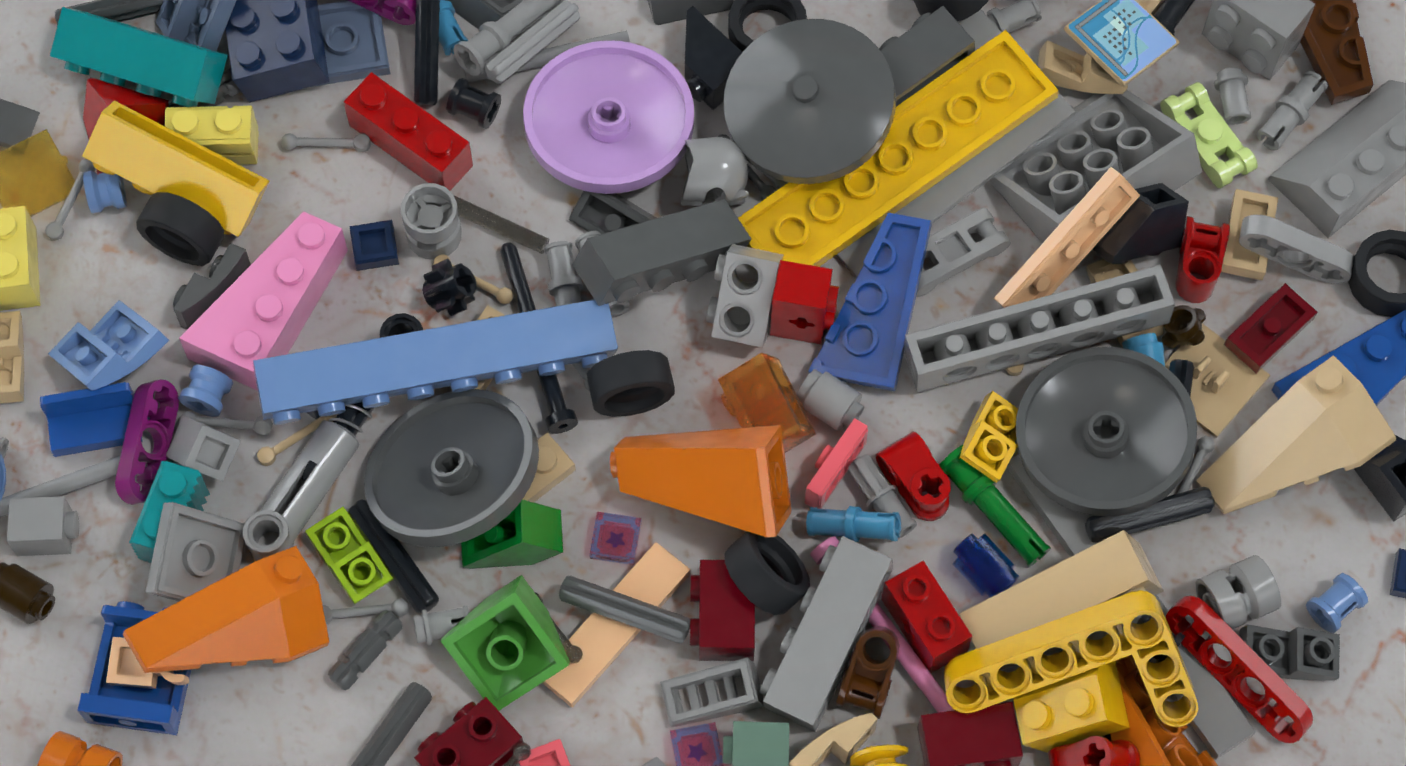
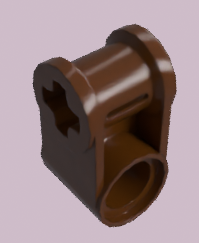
(869, 674)

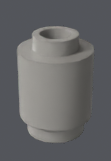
(830, 399)

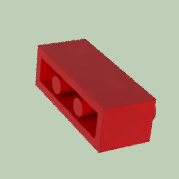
(408, 132)

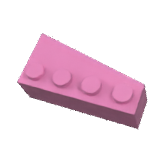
(268, 301)

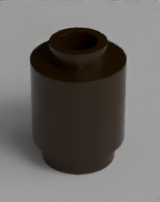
(25, 594)

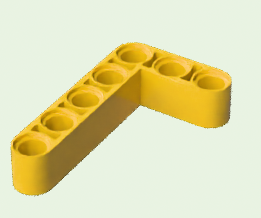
(1079, 656)

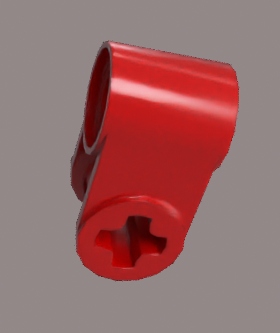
(1200, 253)
(913, 471)
(1095, 752)

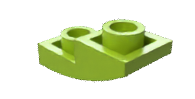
(348, 555)

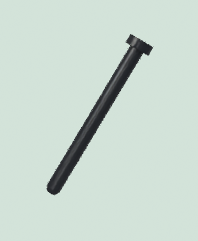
(560, 417)

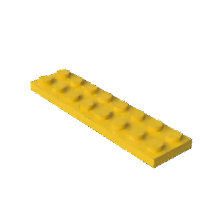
(926, 142)

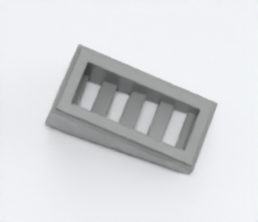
(709, 677)

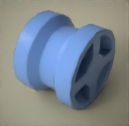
(104, 191)
(205, 390)

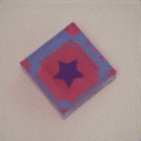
(615, 538)
(696, 746)

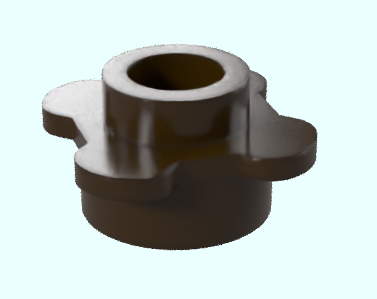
(1184, 327)

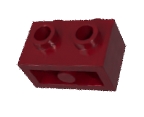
(475, 739)

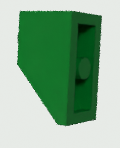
(521, 539)

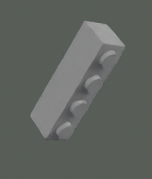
(827, 634)

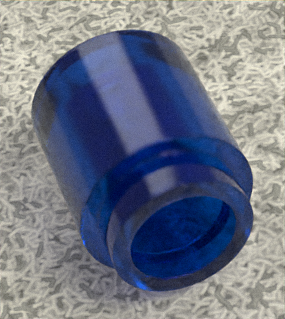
(984, 565)

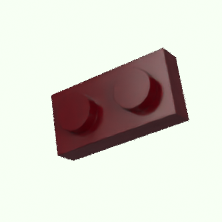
(1270, 328)

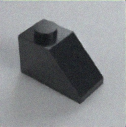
(707, 59)

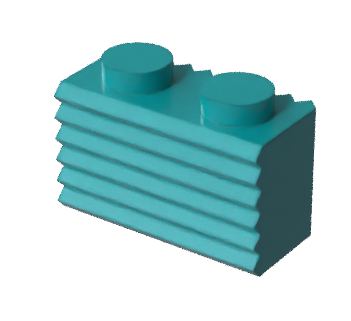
(171, 484)

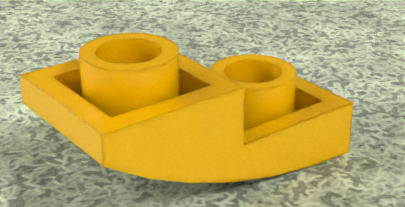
(991, 437)

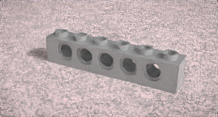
(1039, 328)

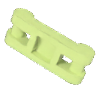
(1211, 135)

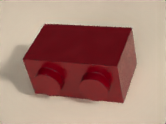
(725, 615)
(972, 738)

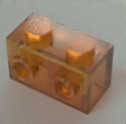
(763, 396)

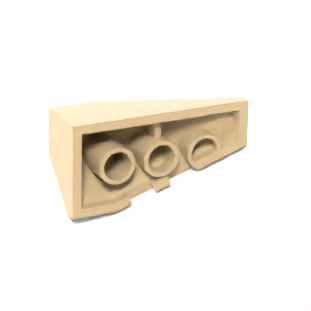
(1310, 431)

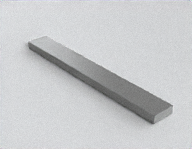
(1218, 719)

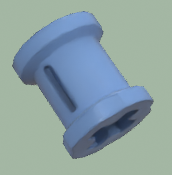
(1337, 602)

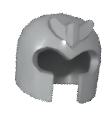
(714, 171)

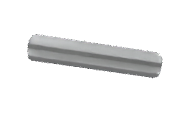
(532, 42)

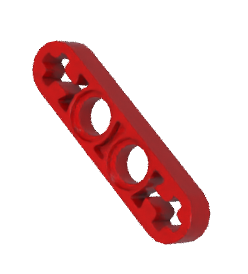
(1243, 664)

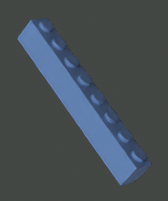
(434, 359)

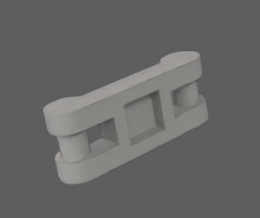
(955, 250)

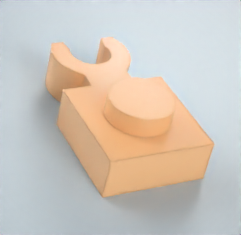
(127, 672)

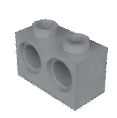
(753, 297)

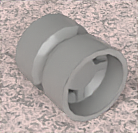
(431, 220)
(1241, 592)

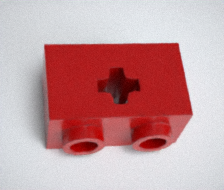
(803, 302)
(926, 616)

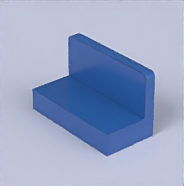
(87, 418)

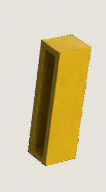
(168, 162)

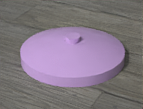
(608, 117)

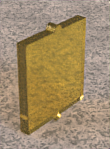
(34, 174)

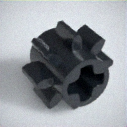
(449, 287)

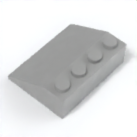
(1103, 134)

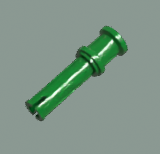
(982, 492)

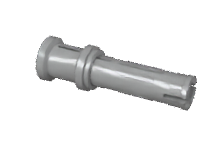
(497, 35)

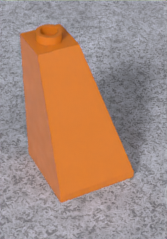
(713, 474)

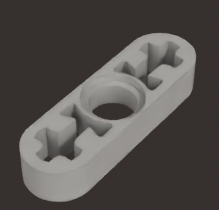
(1296, 249)

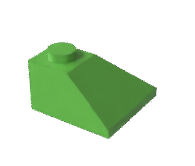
(507, 644)

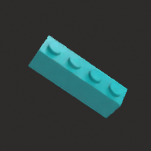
(138, 56)

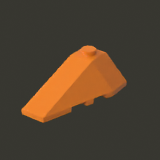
(250, 615)
(1155, 741)

